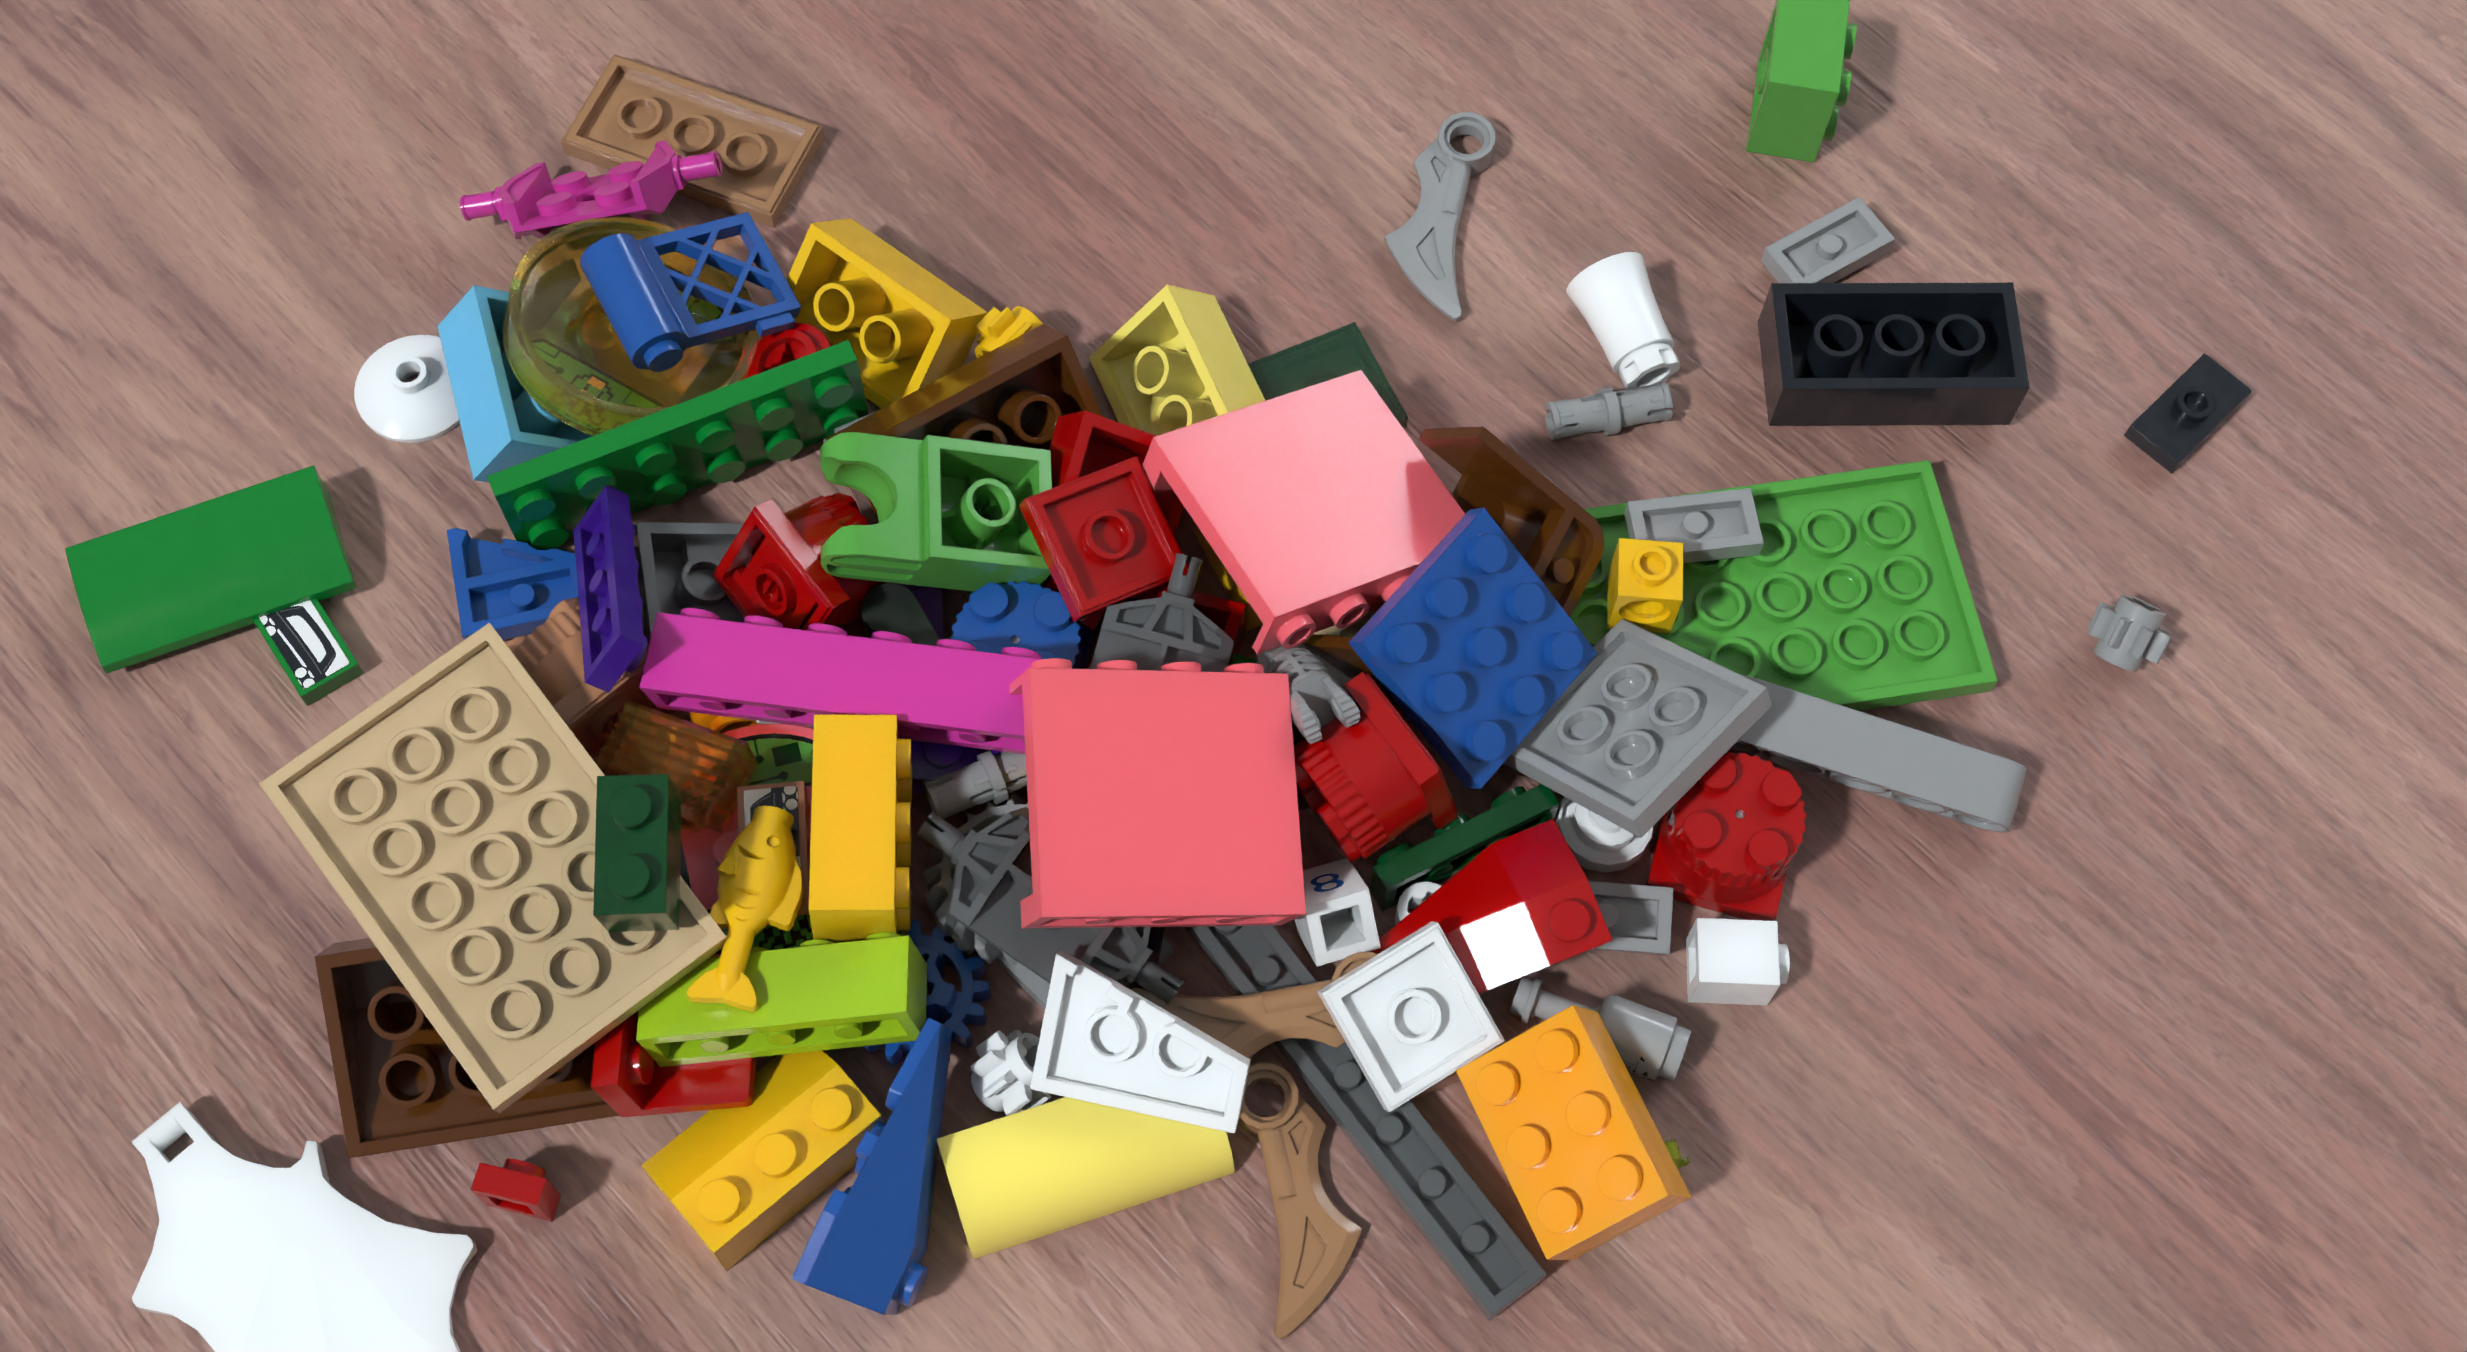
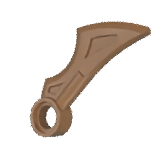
(1265, 1017)
(1311, 1230)

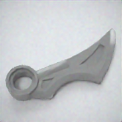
(1427, 241)

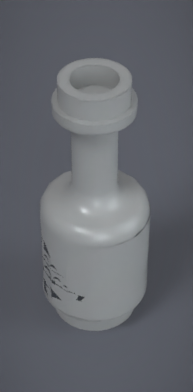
(1643, 1036)

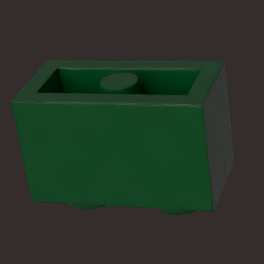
(637, 853)

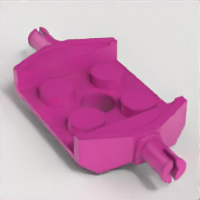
(537, 204)

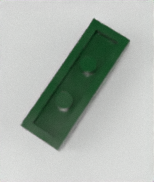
(1459, 843)

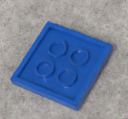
(1473, 648)

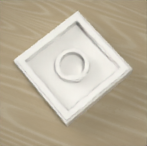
(1410, 1016)

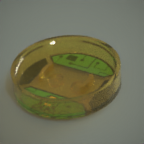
(571, 354)

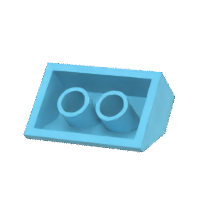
(493, 408)

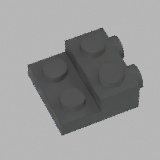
(679, 567)

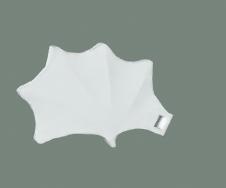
(285, 1258)

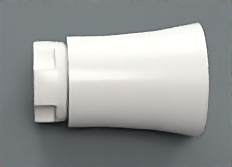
(1626, 319)

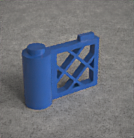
(644, 295)

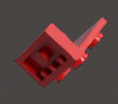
(639, 1087)

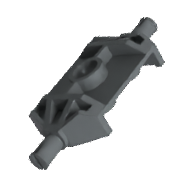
(1164, 628)
(986, 897)

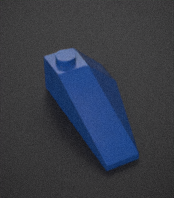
(878, 1229)

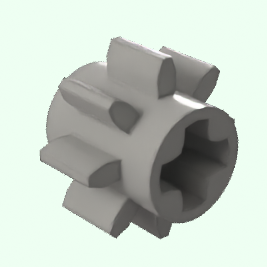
(2129, 632)

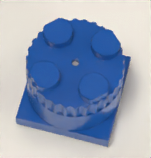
(1022, 618)

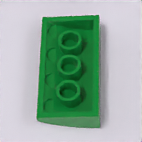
(209, 568)

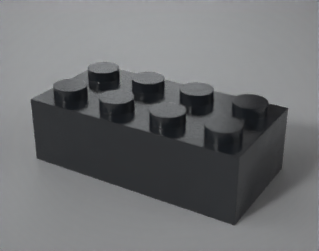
(1892, 354)

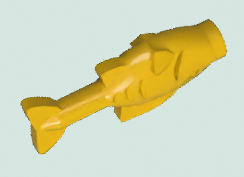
(755, 888)

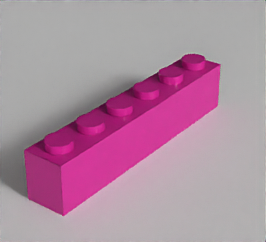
(792, 674)

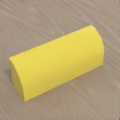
(1071, 1167)

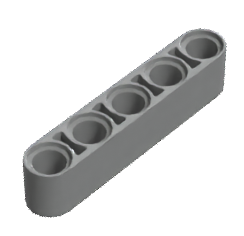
(1886, 759)

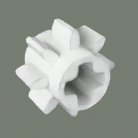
(1006, 1072)

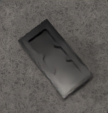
(2188, 413)

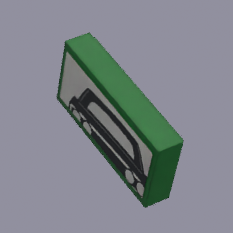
(309, 649)

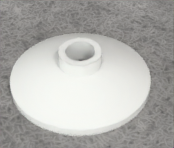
(401, 409)

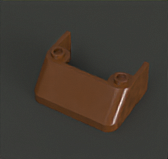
(1537, 517)

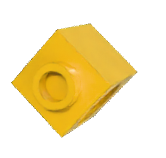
(1645, 584)

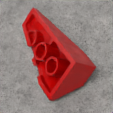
(1513, 909)

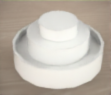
(1598, 842)

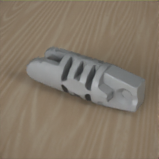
(1313, 691)

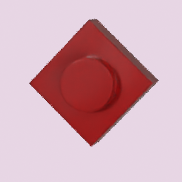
(517, 1189)

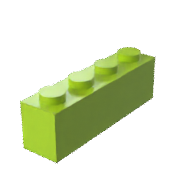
(807, 1002)

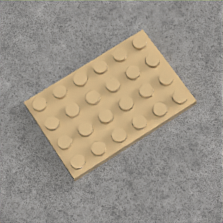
(469, 859)

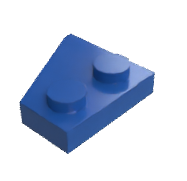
(508, 583)

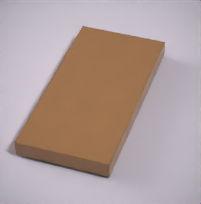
(758, 146)

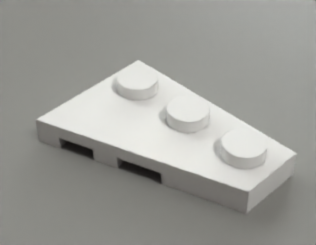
(1132, 1054)

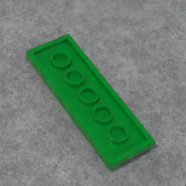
(684, 445)

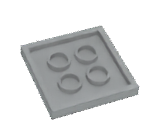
(1639, 727)

